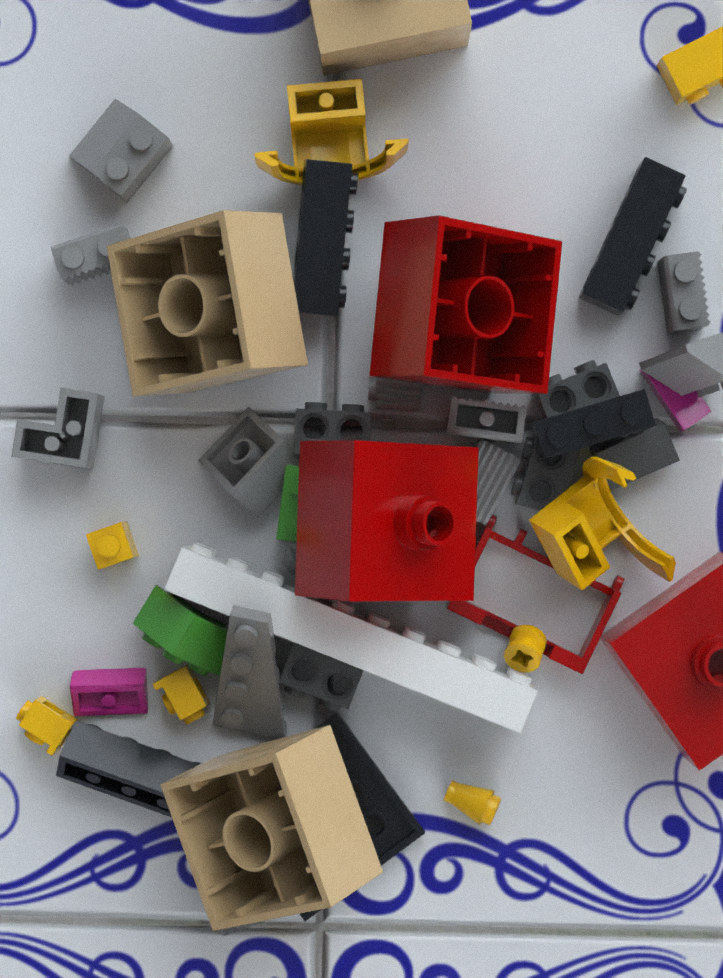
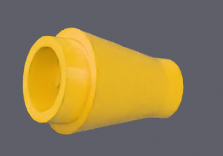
(473, 801)

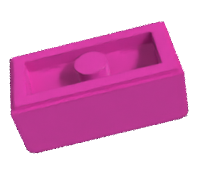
(683, 409)
(109, 691)

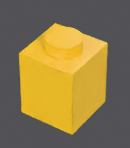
(112, 545)

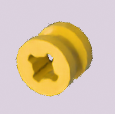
(525, 648)

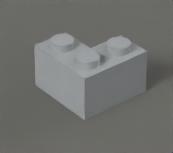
(72, 437)

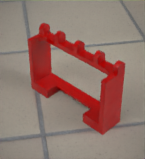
(553, 651)

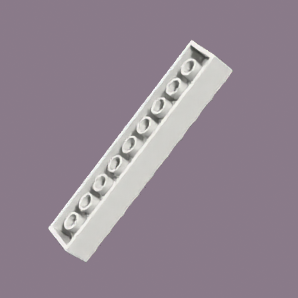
(356, 639)

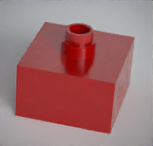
(465, 306)
(386, 521)
(676, 660)

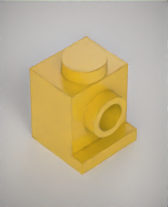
(183, 694)
(45, 723)

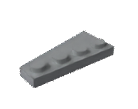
(249, 677)

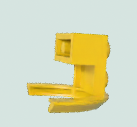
(330, 127)
(587, 520)

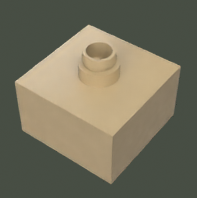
(386, 31)
(207, 303)
(272, 829)

